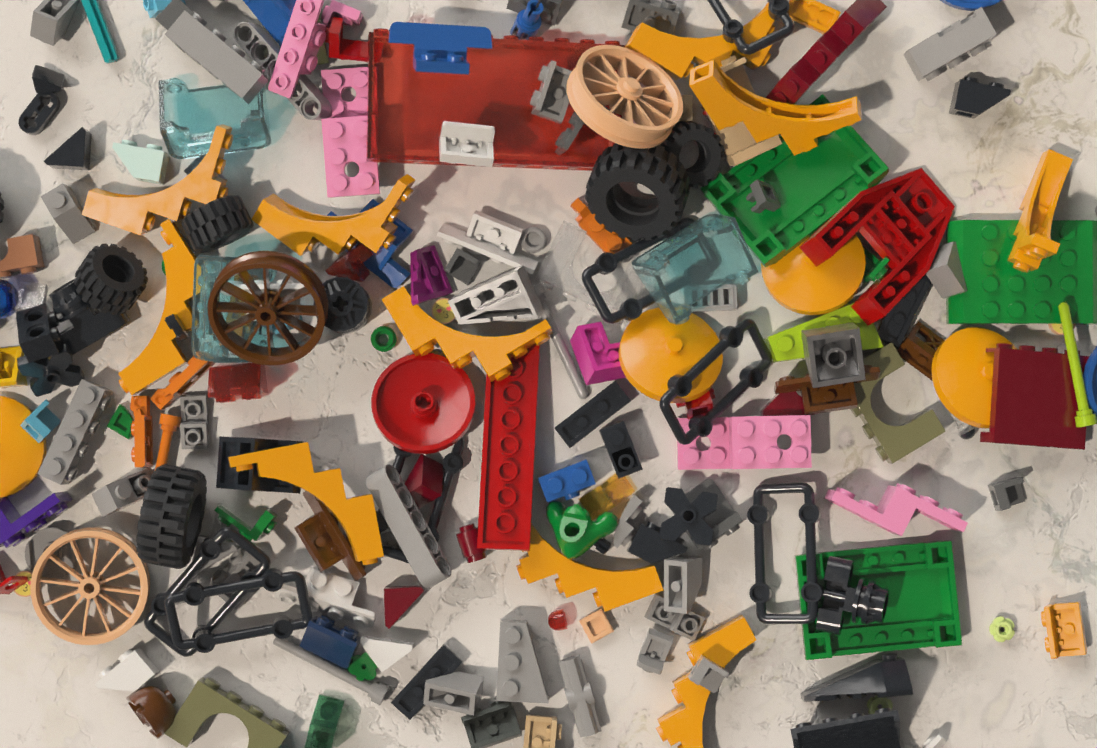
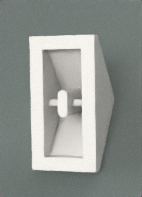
(385, 651)

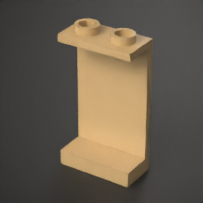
(737, 140)

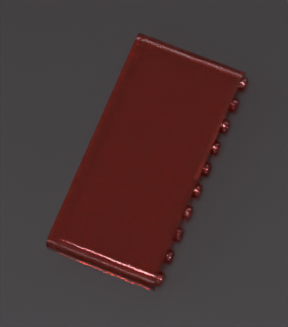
(410, 105)

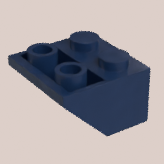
(330, 640)

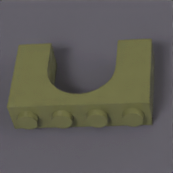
(892, 441)
(208, 700)

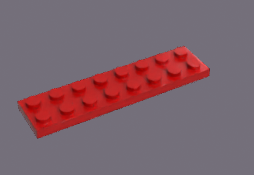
(509, 457)

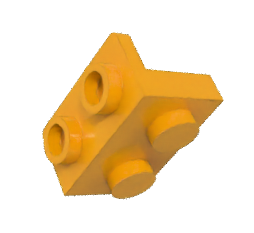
(1064, 629)

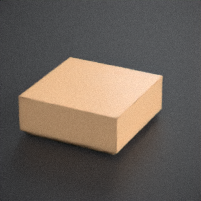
(596, 625)

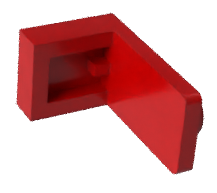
(344, 48)

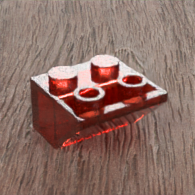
(237, 380)

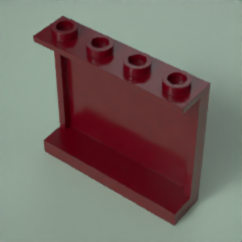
(1033, 399)

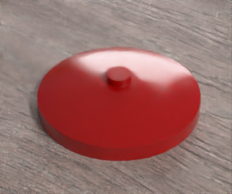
(423, 403)

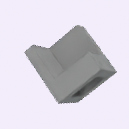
(708, 674)

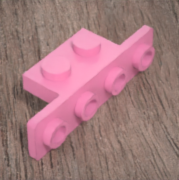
(299, 47)

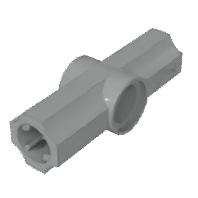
(579, 696)

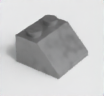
(833, 354)

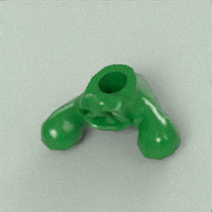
(576, 530)

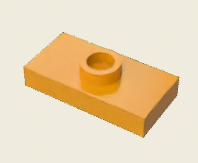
(813, 14)

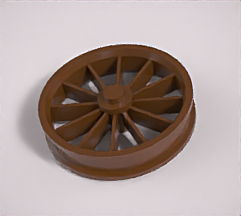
(268, 308)

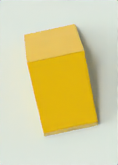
(9, 372)

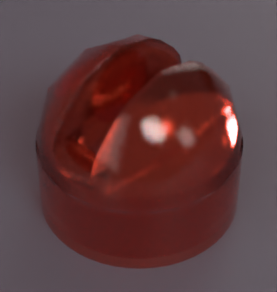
(557, 620)

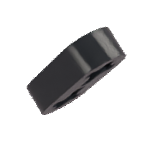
(44, 116)

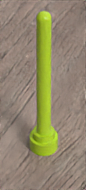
(1084, 416)

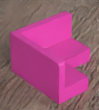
(595, 354)

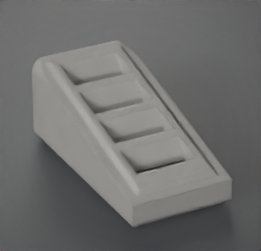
(732, 297)

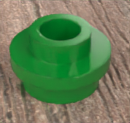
(376, 335)

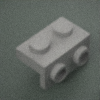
(552, 97)

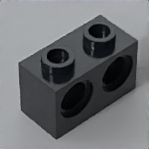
(38, 332)

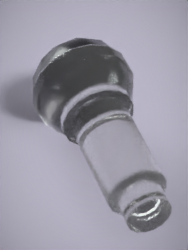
(964, 430)

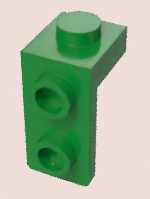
(874, 268)
(264, 524)

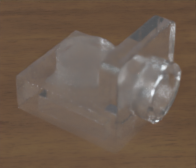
(31, 295)

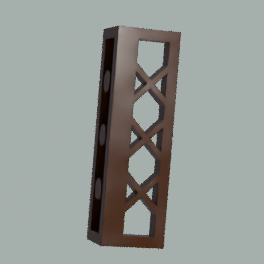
(920, 353)

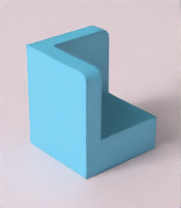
(40, 422)

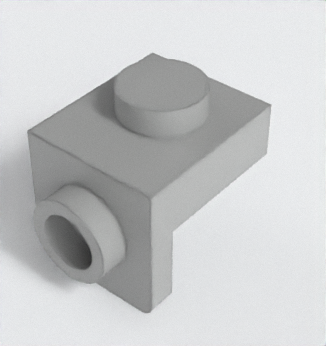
(654, 651)

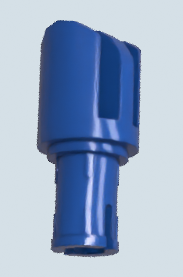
(528, 20)

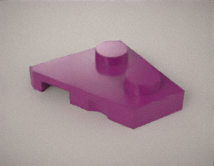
(427, 276)

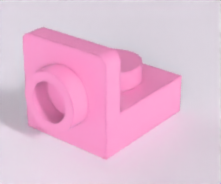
(337, 9)

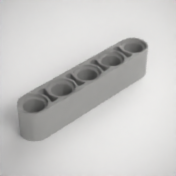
(255, 49)
(408, 526)

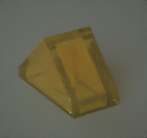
(606, 495)

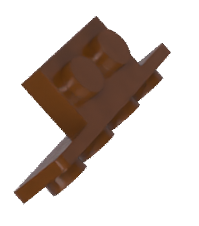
(824, 398)
(326, 541)

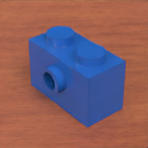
(567, 481)

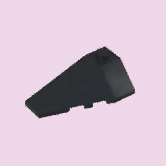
(880, 677)

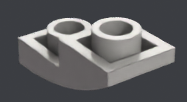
(195, 421)
(623, 533)
(682, 624)

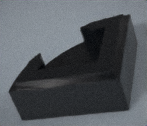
(175, 323)

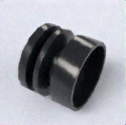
(355, 313)

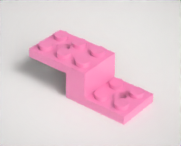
(346, 135)
(749, 444)
(896, 509)

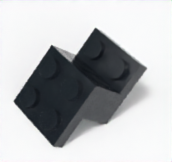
(249, 479)

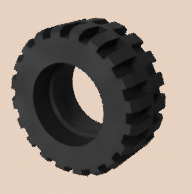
(631, 215)
(171, 516)

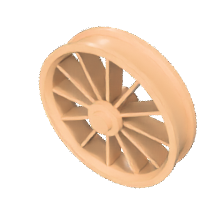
(652, 108)
(90, 586)

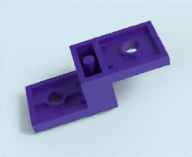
(14, 526)

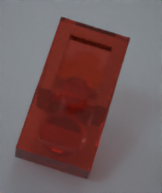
(352, 264)

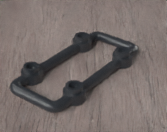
(733, 29)
(608, 263)
(681, 384)
(452, 464)
(209, 550)
(760, 591)
(206, 640)

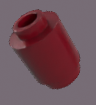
(468, 543)

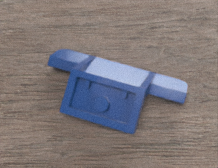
(273, 15)
(440, 46)
(381, 262)

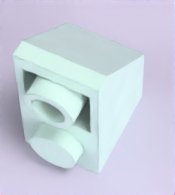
(143, 163)

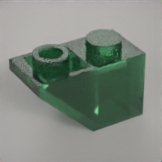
(325, 722)

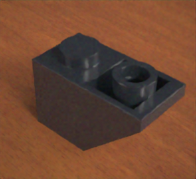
(975, 98)
(620, 449)
(649, 547)

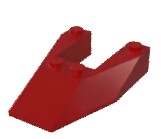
(901, 222)

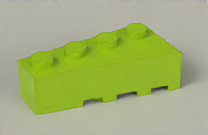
(789, 344)

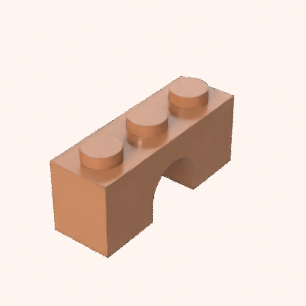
(23, 255)

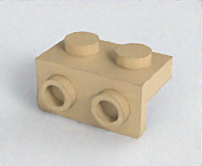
(541, 731)

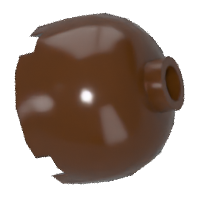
(153, 708)

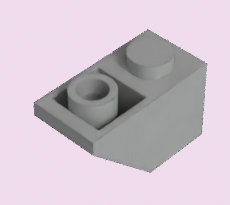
(122, 492)

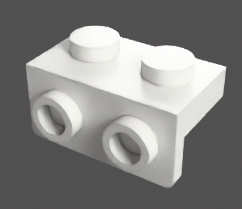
(466, 144)

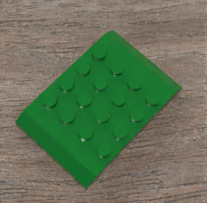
(807, 185)
(1010, 296)
(920, 602)

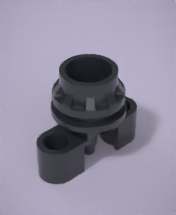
(86, 322)
(864, 601)

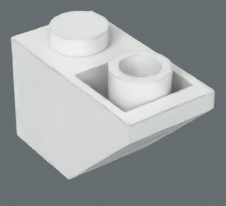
(130, 674)

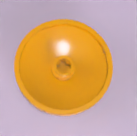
(819, 289)
(657, 350)
(965, 374)
(19, 452)

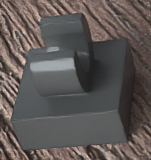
(764, 196)

